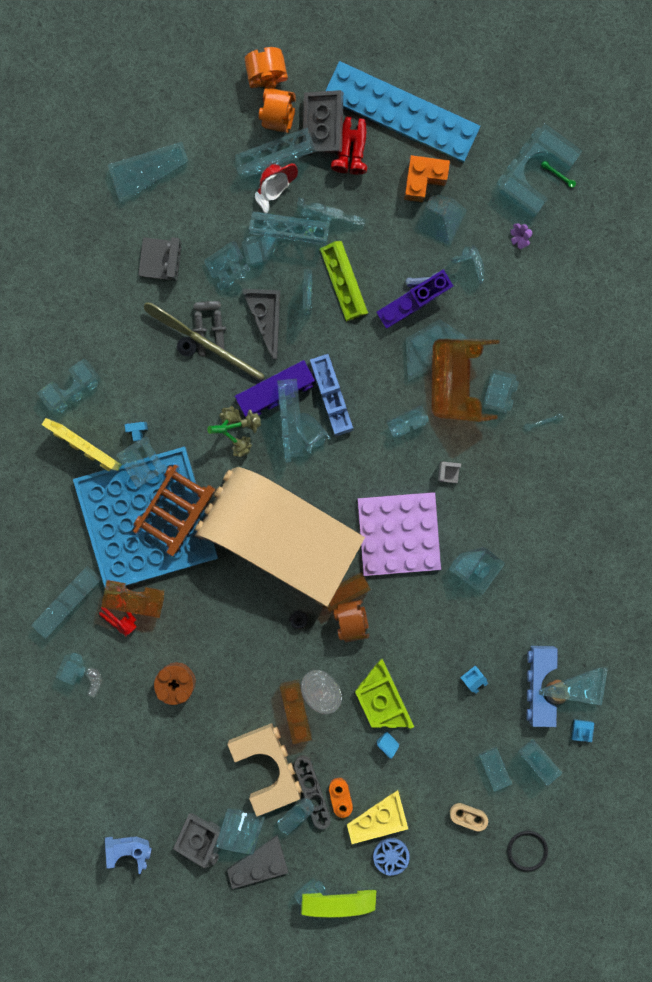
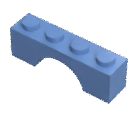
(542, 660)

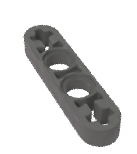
(313, 791)

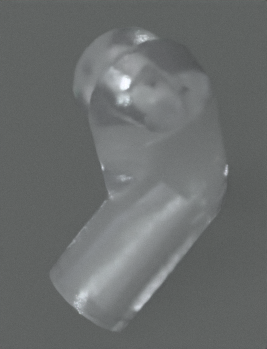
(95, 680)

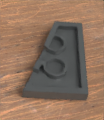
(263, 864)

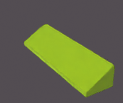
(343, 280)

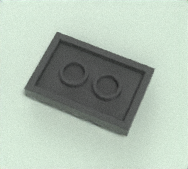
(324, 120)

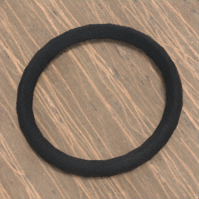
(527, 833)

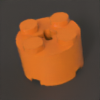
(265, 68)
(277, 110)

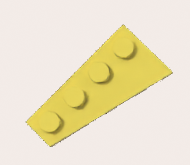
(79, 443)

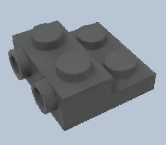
(198, 841)

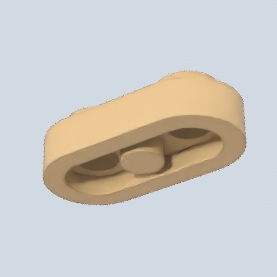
(468, 817)

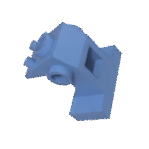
(131, 846)

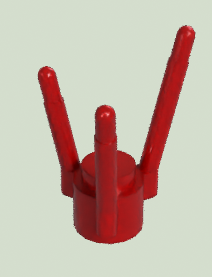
(124, 625)

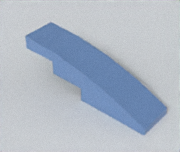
(331, 395)

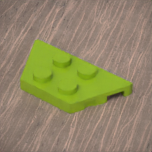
(381, 699)

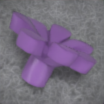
(521, 234)

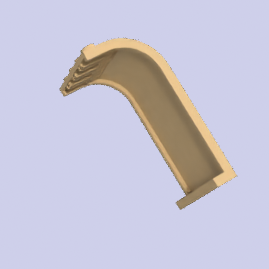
(280, 534)

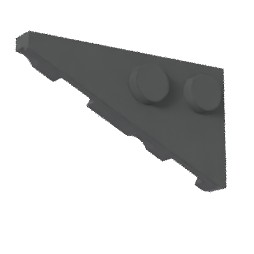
(266, 309)

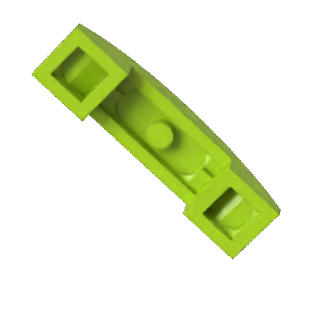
(338, 905)

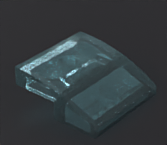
(240, 831)

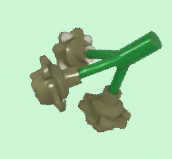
(232, 418)

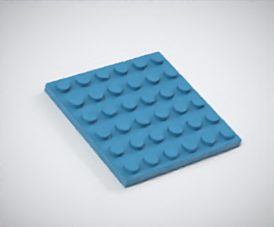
(113, 504)

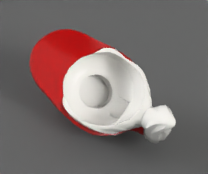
(273, 182)

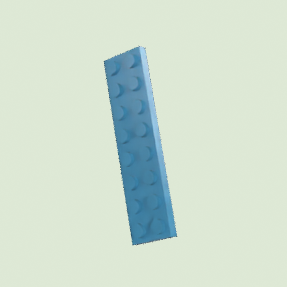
(404, 112)

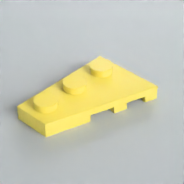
(379, 820)

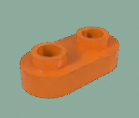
(340, 798)

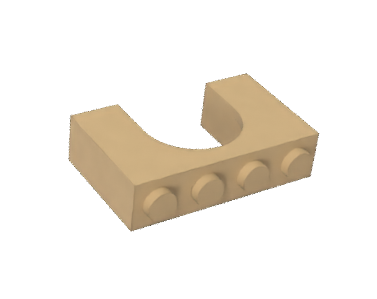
(266, 741)

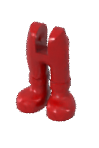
(358, 138)

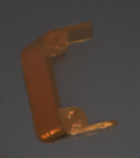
(452, 379)

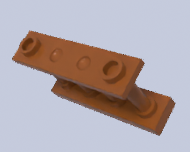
(183, 527)

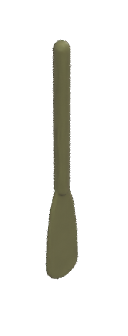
(172, 322)

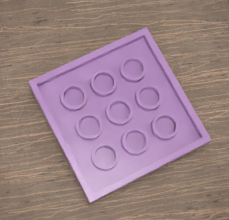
(399, 534)

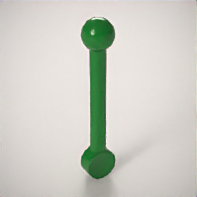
(571, 183)

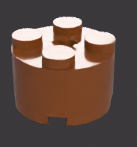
(352, 621)
(166, 691)

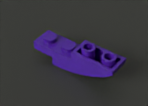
(415, 299)

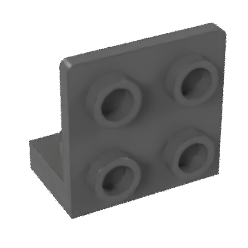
(160, 258)

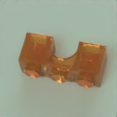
(119, 598)
(295, 711)

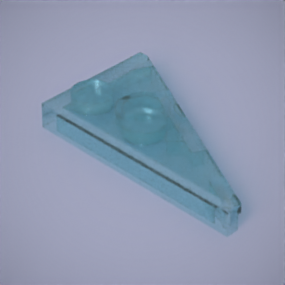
(327, 213)
(583, 688)

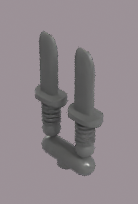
(203, 306)

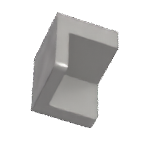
(449, 472)

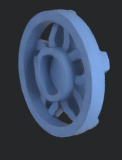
(391, 856)

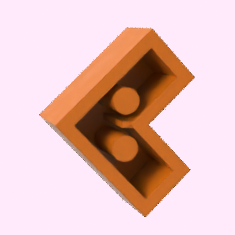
(424, 171)

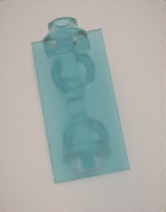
(414, 418)

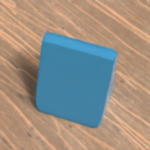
(388, 744)

